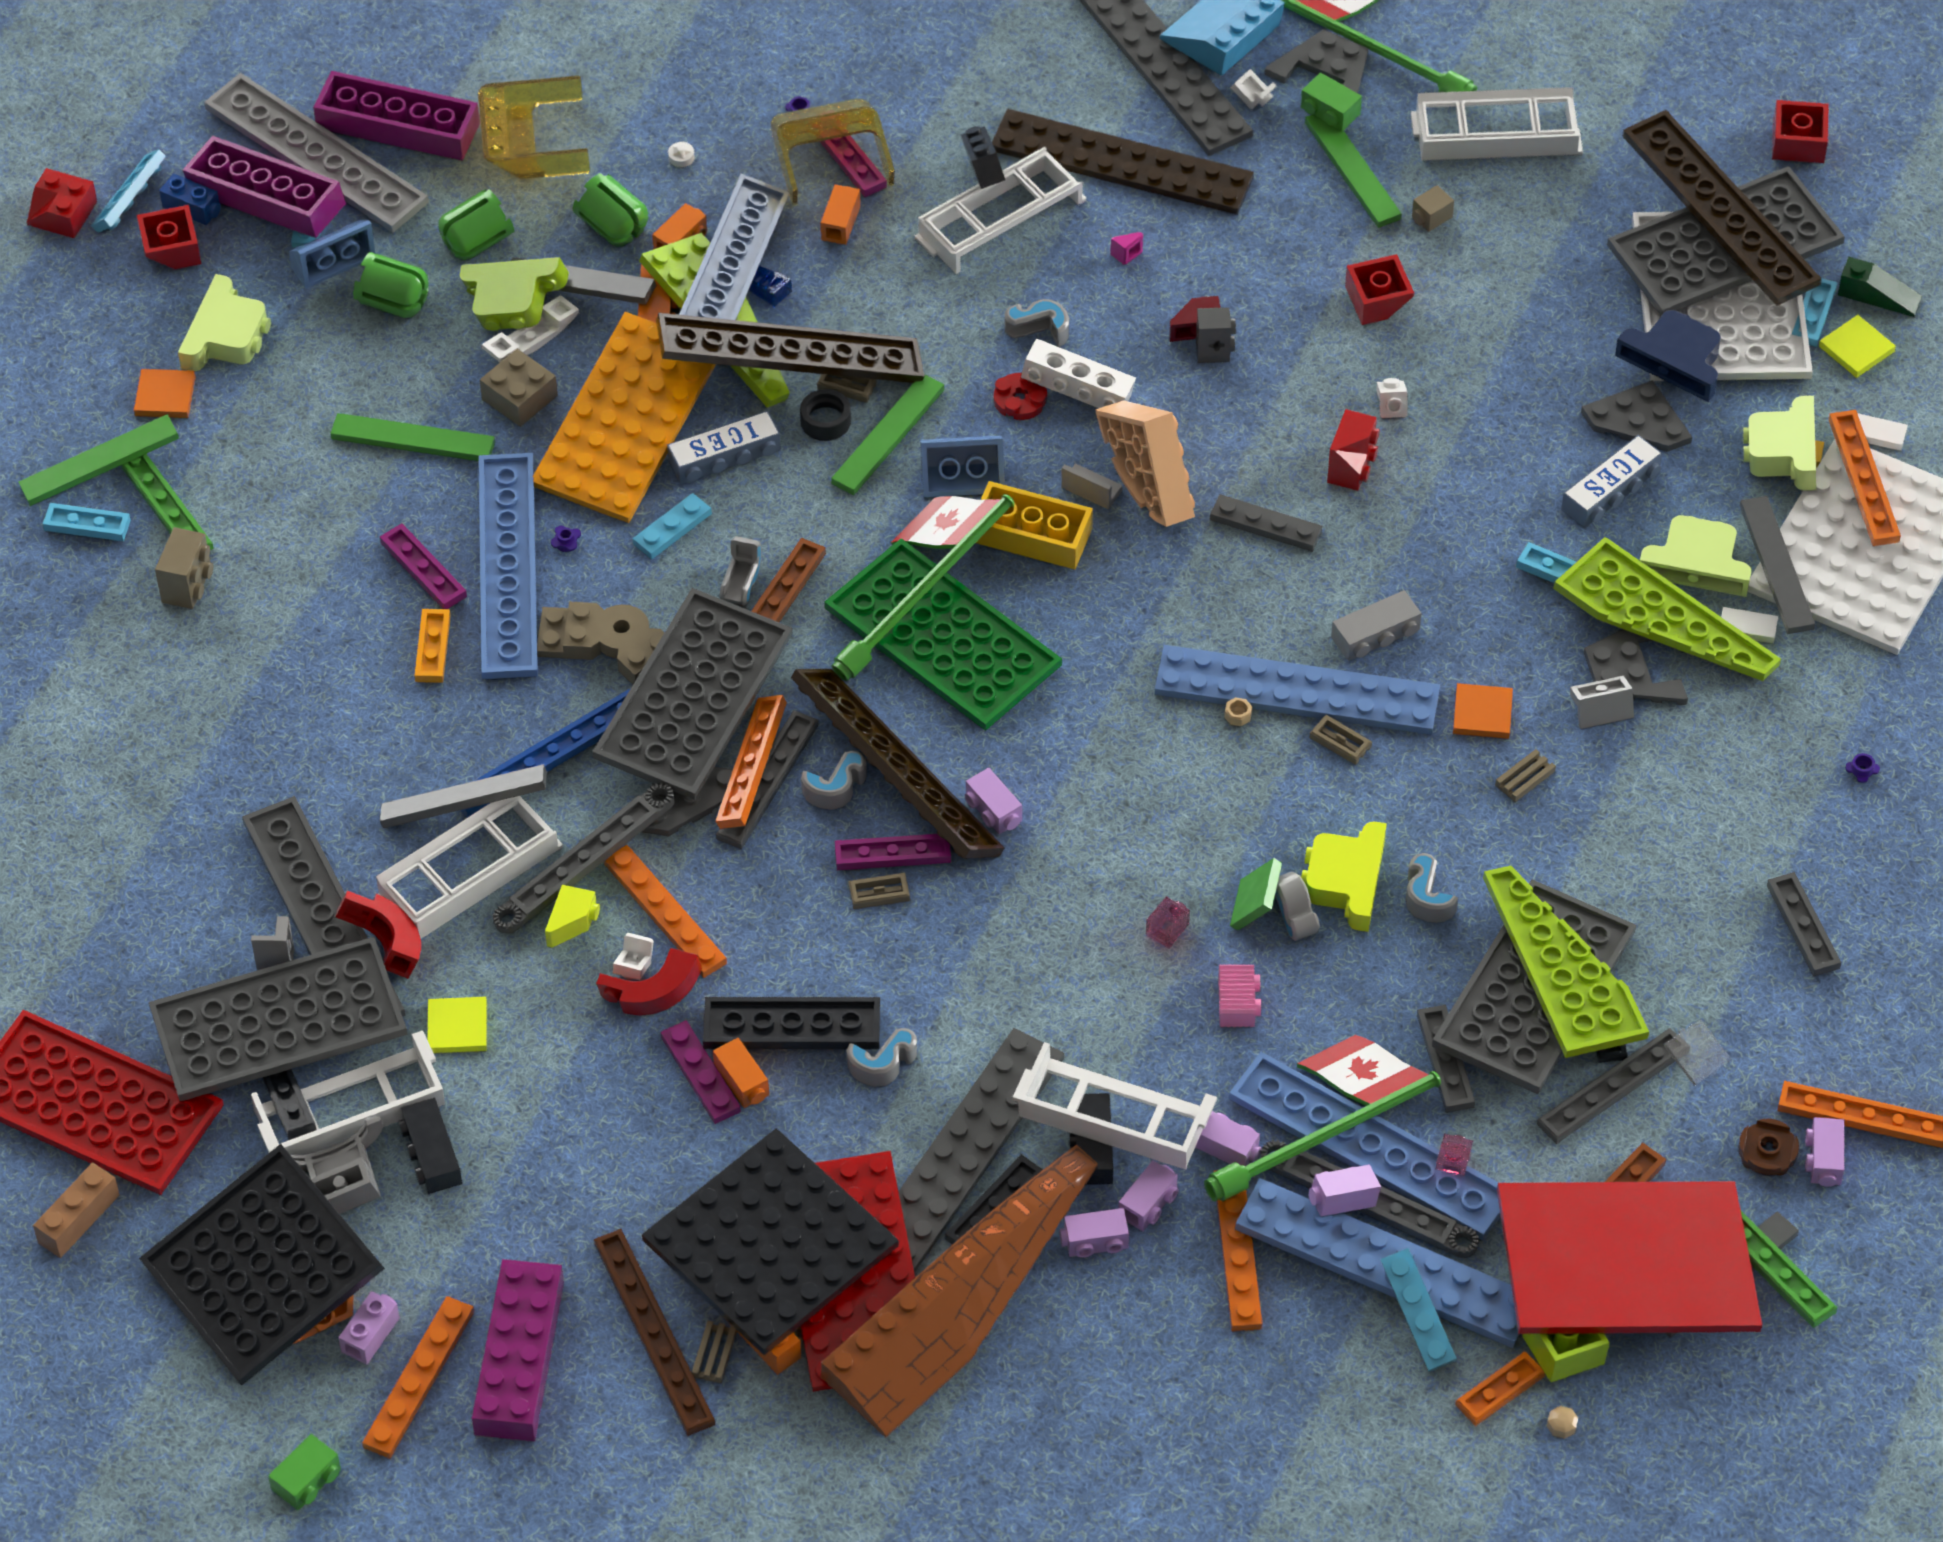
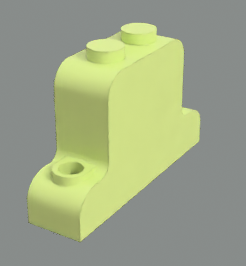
(224, 328)
(1783, 443)
(1699, 556)

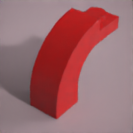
(389, 925)
(658, 992)

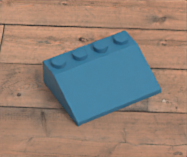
(1223, 30)

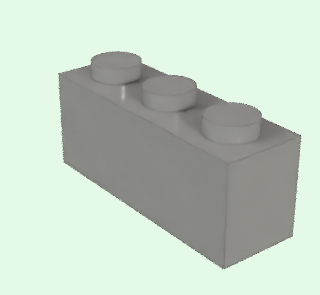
(1376, 625)

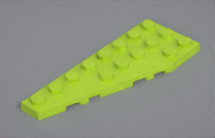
(675, 270)
(1639, 600)
(1576, 990)

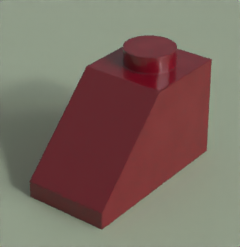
(1185, 321)

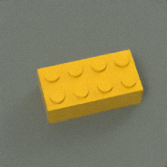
(1039, 526)

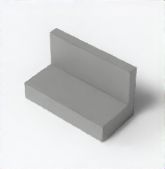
(1090, 485)
(1603, 701)
(274, 949)

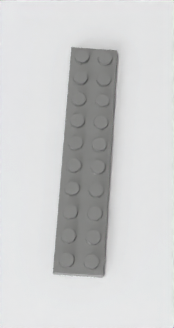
(312, 147)

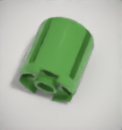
(611, 210)
(474, 225)
(391, 286)

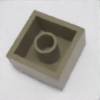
(518, 387)
(183, 568)

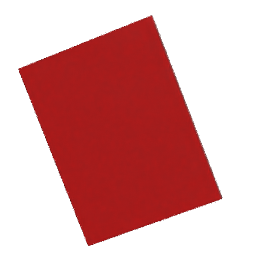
(1628, 1257)

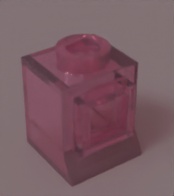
(1173, 912)

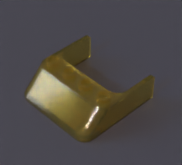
(826, 123)
(509, 128)

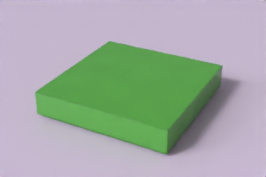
(1256, 894)

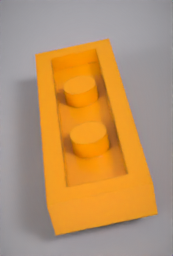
(432, 645)

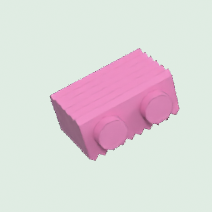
(1237, 995)

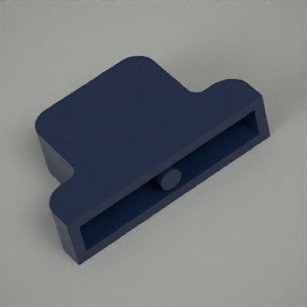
(1676, 352)

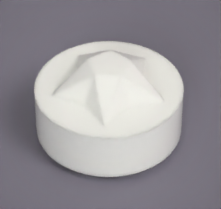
(681, 154)

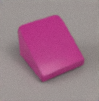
(1127, 247)

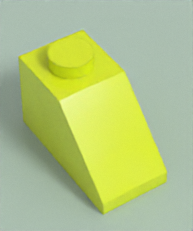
(571, 915)

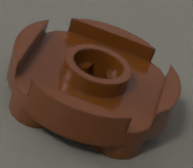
(1763, 1161)

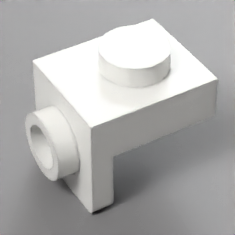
(1252, 90)
(1392, 398)
(635, 957)

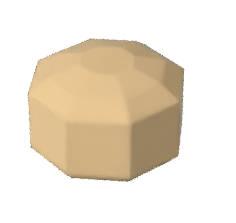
(1238, 711)
(1562, 1422)

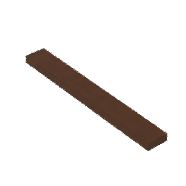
(654, 1332)

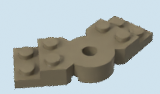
(588, 630)

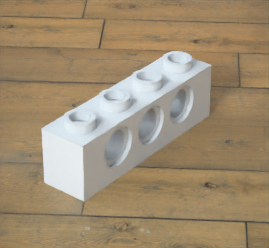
(1076, 376)

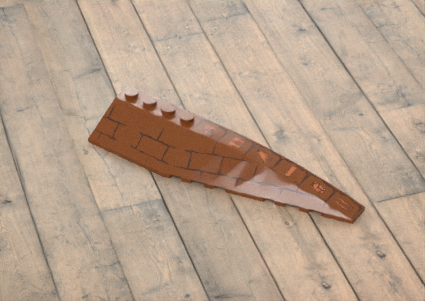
(953, 1303)

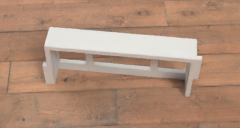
(1496, 144)
(961, 206)
(483, 883)
(342, 1130)
(1103, 1131)

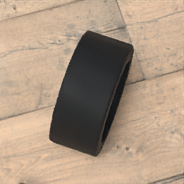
(825, 430)

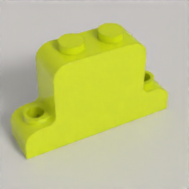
(1346, 872)

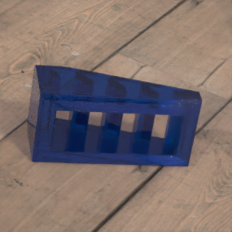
(774, 295)

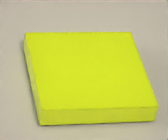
(1857, 346)
(457, 1024)

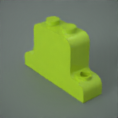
(512, 291)

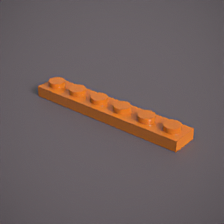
(1864, 478)
(751, 762)
(664, 909)
(1862, 1113)
(1239, 1266)
(418, 1377)

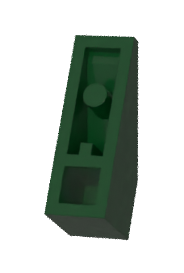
(1876, 287)

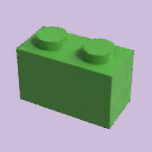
(1331, 102)
(305, 1472)

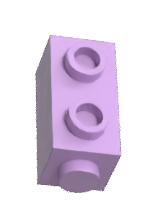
(994, 801)
(1229, 1140)
(1827, 1151)
(1344, 1190)
(1149, 1194)
(1095, 1233)
(369, 1327)

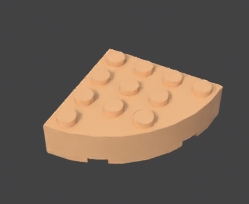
(1149, 459)

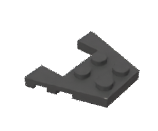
(1324, 54)
(1622, 656)

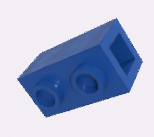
(202, 200)

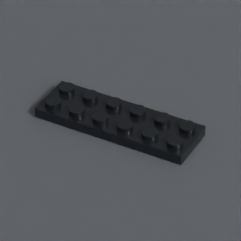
(792, 1022)

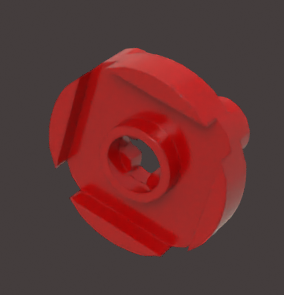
(1021, 409)

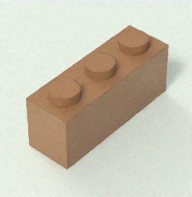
(76, 1210)

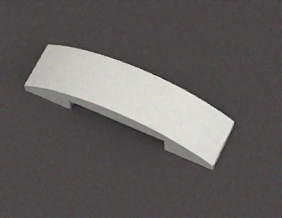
(554, 319)

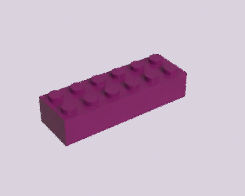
(397, 115)
(266, 186)
(518, 1350)

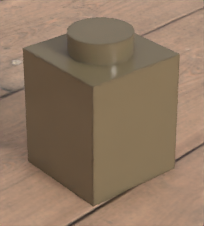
(1432, 208)

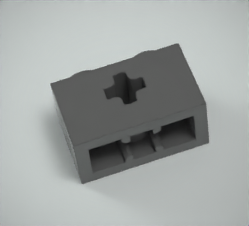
(1214, 335)

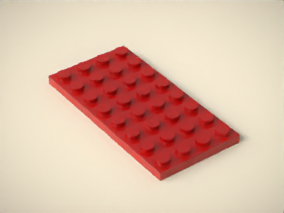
(98, 1103)
(873, 1185)

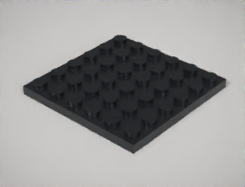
(770, 1241)
(261, 1264)

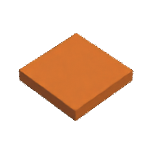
(164, 393)
(1482, 711)

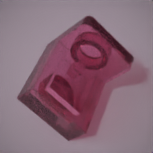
(1454, 1154)

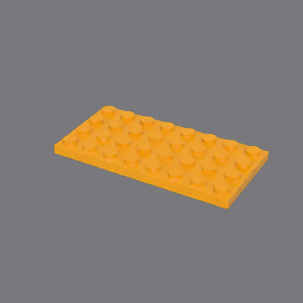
(621, 422)

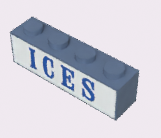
(724, 447)
(1612, 481)

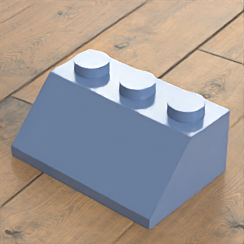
(332, 253)
(961, 465)

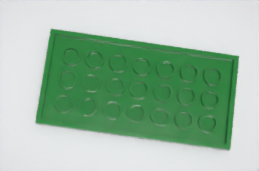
(947, 638)

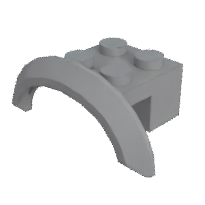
(344, 1169)

